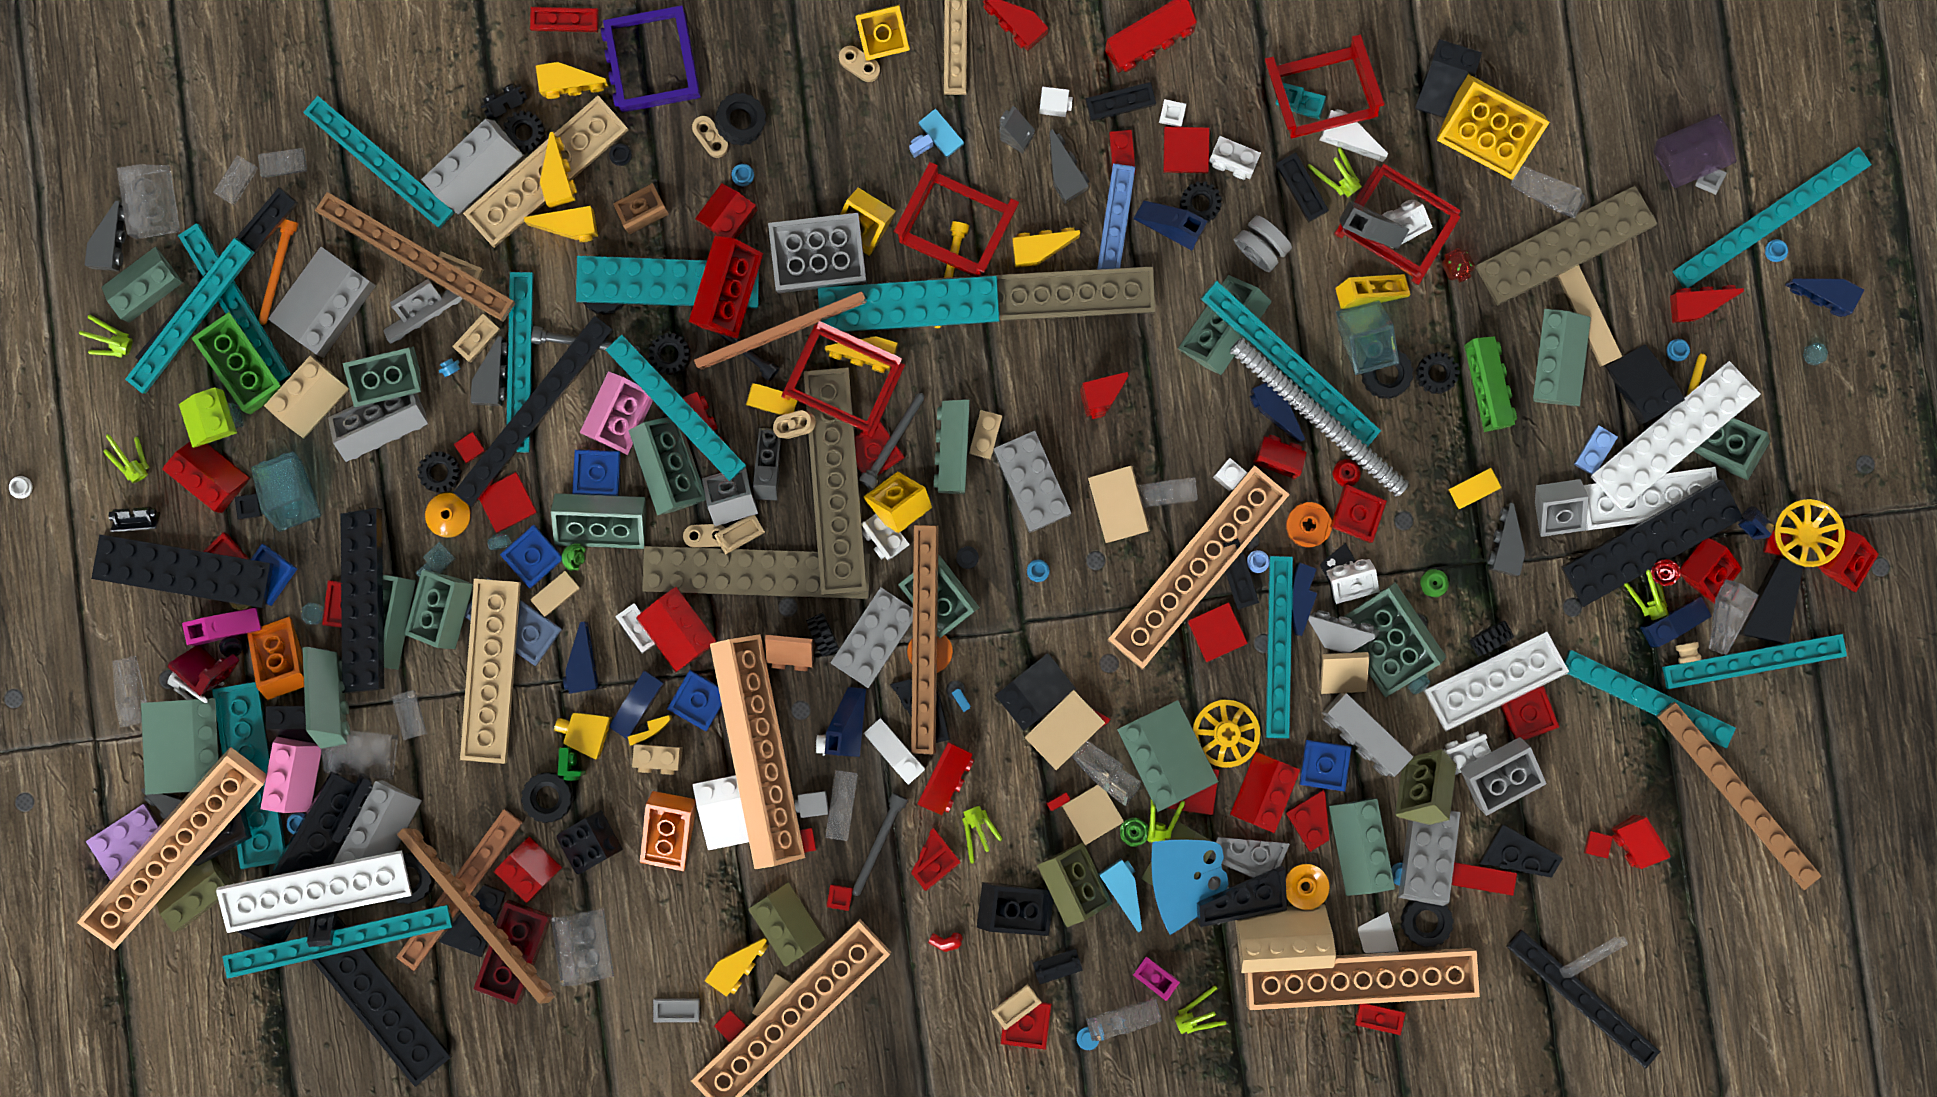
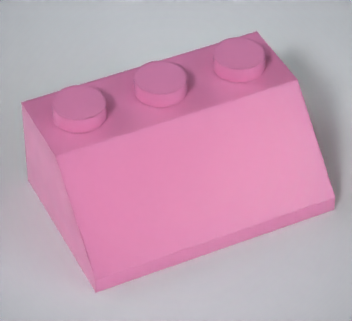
(616, 410)
(291, 776)

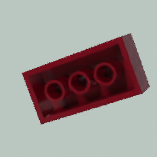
(526, 931)

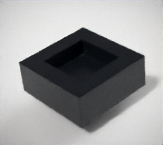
(247, 507)

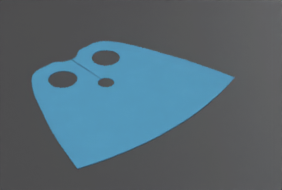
(1174, 882)

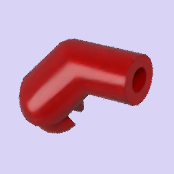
(946, 944)

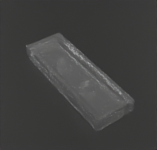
(841, 805)
(1593, 957)

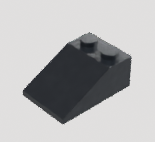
(1445, 75)
(1644, 384)
(1035, 692)
(286, 723)
(1014, 909)

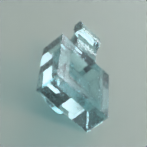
(437, 559)

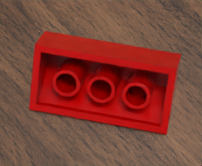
(1150, 34)
(726, 286)

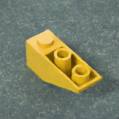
(564, 79)
(554, 176)
(1037, 248)
(838, 351)
(729, 969)

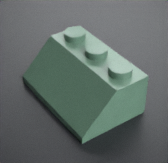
(141, 285)
(383, 376)
(953, 599)
(438, 609)

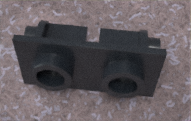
(495, 102)
(142, 519)
(1057, 966)

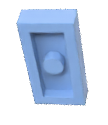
(1595, 450)

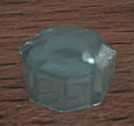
(1815, 353)
(498, 541)
(312, 613)
(1418, 685)

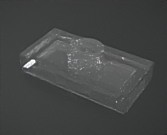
(282, 163)
(235, 180)

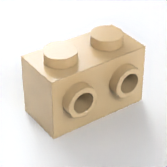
(657, 757)

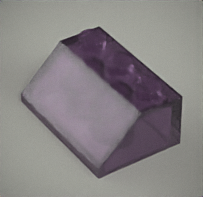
(1695, 151)

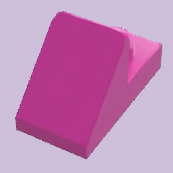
(1156, 978)

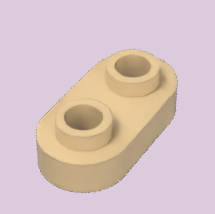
(858, 64)
(710, 137)
(796, 424)
(705, 535)

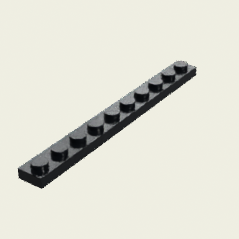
(253, 236)
(533, 411)

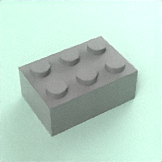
(1503, 776)

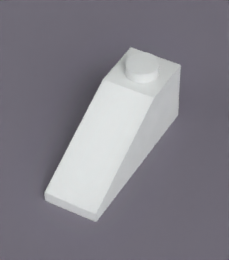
(1353, 138)
(894, 751)

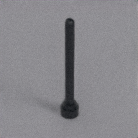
(767, 369)

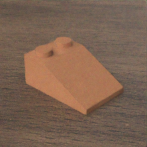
(790, 651)

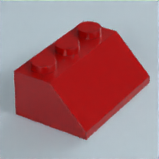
(1101, 393)
(206, 475)
(676, 629)
(946, 779)
(1264, 792)

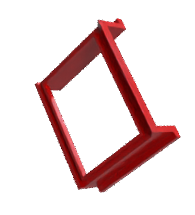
(1367, 78)
(917, 202)
(1385, 252)
(857, 345)

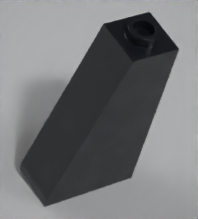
(1775, 606)

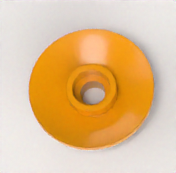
(455, 523)
(1317, 890)

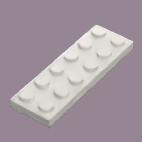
(1665, 492)
(1496, 681)

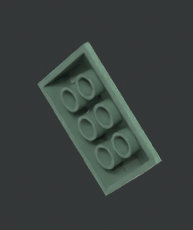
(1404, 643)
(178, 744)
(1167, 755)

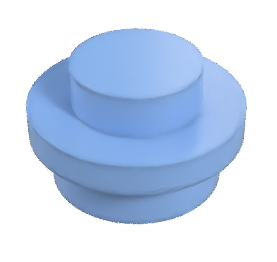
(1257, 561)

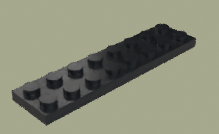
(1652, 540)
(182, 571)
(362, 600)
(308, 848)
(384, 1011)

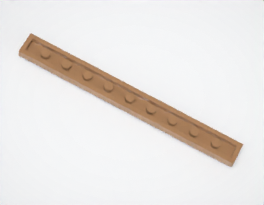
(415, 257)
(924, 639)
(1738, 795)
(481, 920)

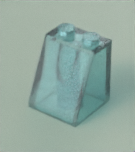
(1368, 337)
(285, 491)

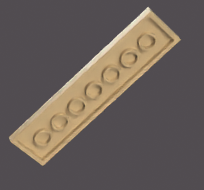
(520, 191)
(490, 671)

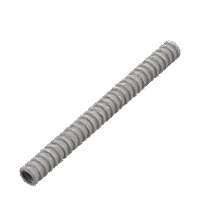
(1318, 416)

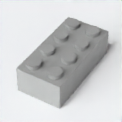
(1032, 481)
(874, 638)
(1369, 736)
(1429, 861)

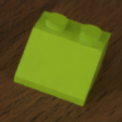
(207, 417)

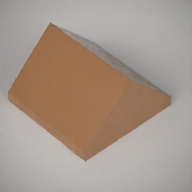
(640, 209)

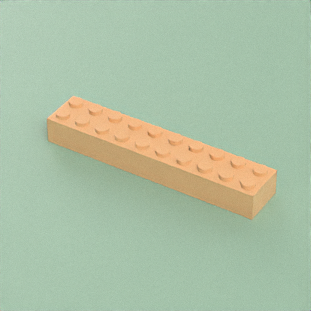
(1198, 567)
(757, 751)
(172, 848)
(1369, 980)
(793, 1014)

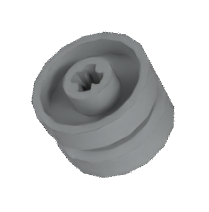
(1262, 243)

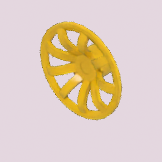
(1808, 533)
(1227, 732)

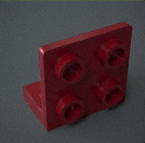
(201, 670)

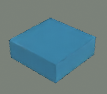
(962, 701)

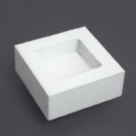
(1172, 113)

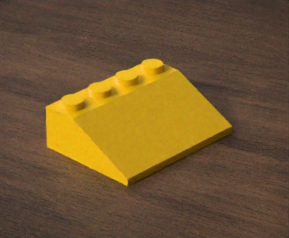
(1491, 127)

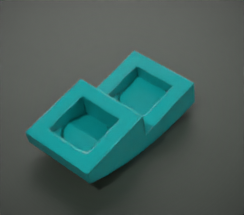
(1304, 102)

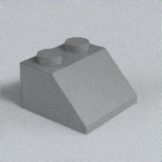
(729, 499)
(1561, 507)

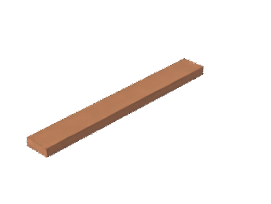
(780, 331)
(471, 875)

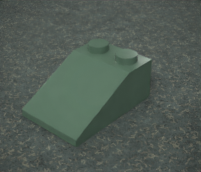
(1735, 448)

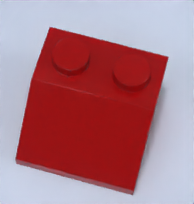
(727, 212)
(1280, 457)
(1851, 562)
(1709, 568)
(1639, 842)
(528, 869)

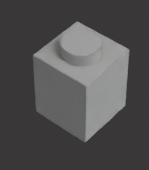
(812, 804)

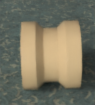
(1688, 652)

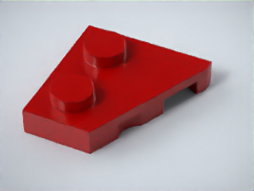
(1311, 820)
(934, 861)

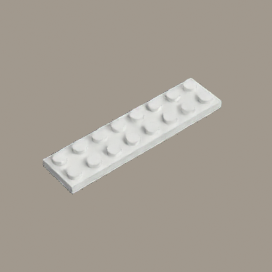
(1675, 435)
(314, 891)

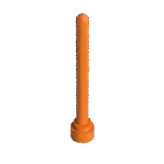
(287, 229)

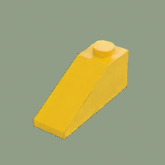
(571, 223)
(1368, 289)

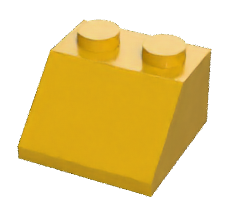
(882, 32)
(873, 217)
(899, 501)

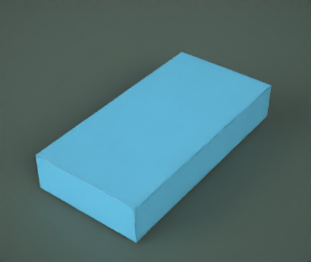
(941, 133)

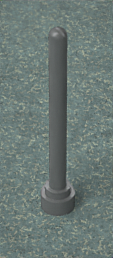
(540, 336)
(870, 477)
(896, 804)

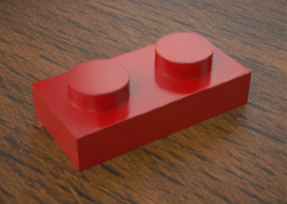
(1122, 148)
(1380, 1018)

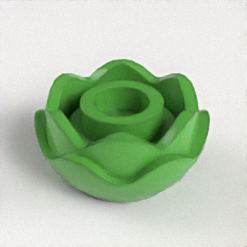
(573, 556)
(1427, 583)
(1141, 832)

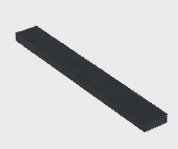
(1583, 999)

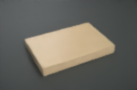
(1119, 504)
(1064, 730)

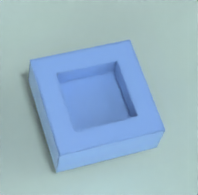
(920, 144)

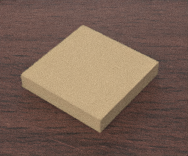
(1344, 673)
(1092, 814)

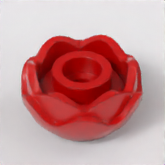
(1346, 465)
(1663, 578)

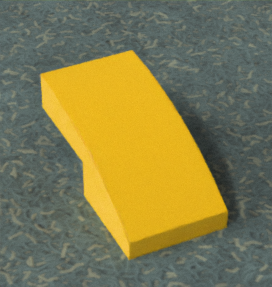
(770, 400)
(1475, 488)
(655, 727)

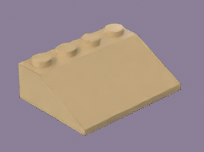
(1286, 941)

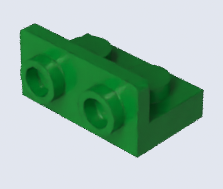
(566, 760)

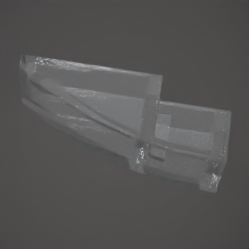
(1107, 772)
(1123, 1020)

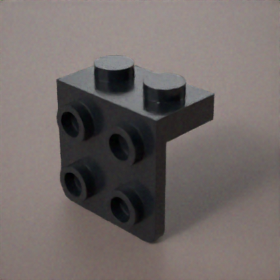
(589, 842)

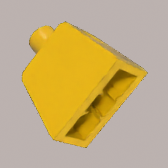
(585, 732)

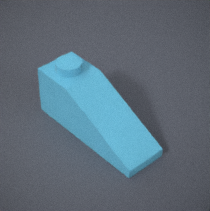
(1122, 885)

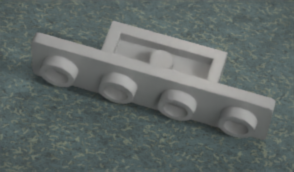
(417, 307)

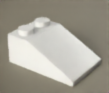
(721, 812)

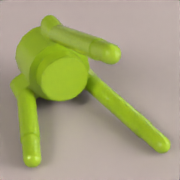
(1349, 183)
(119, 344)
(133, 470)
(1656, 607)
(975, 819)
(1157, 830)
(1187, 1022)

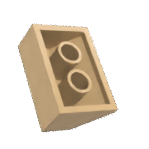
(306, 397)

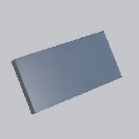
(534, 632)

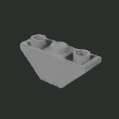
(1341, 633)

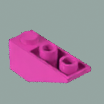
(221, 626)

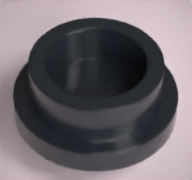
(620, 154)
(967, 557)
(230, 646)

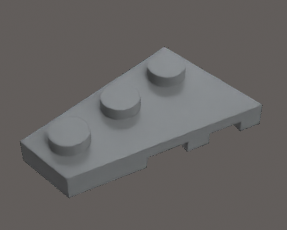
(1251, 856)

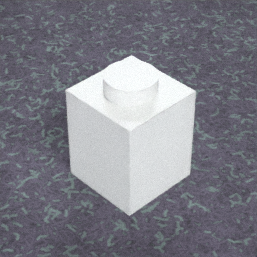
(1055, 102)
(1230, 474)

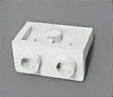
(1234, 158)
(1412, 216)
(887, 541)
(1353, 580)
(1467, 750)

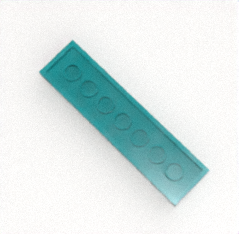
(642, 281)
(915, 304)
(243, 728)

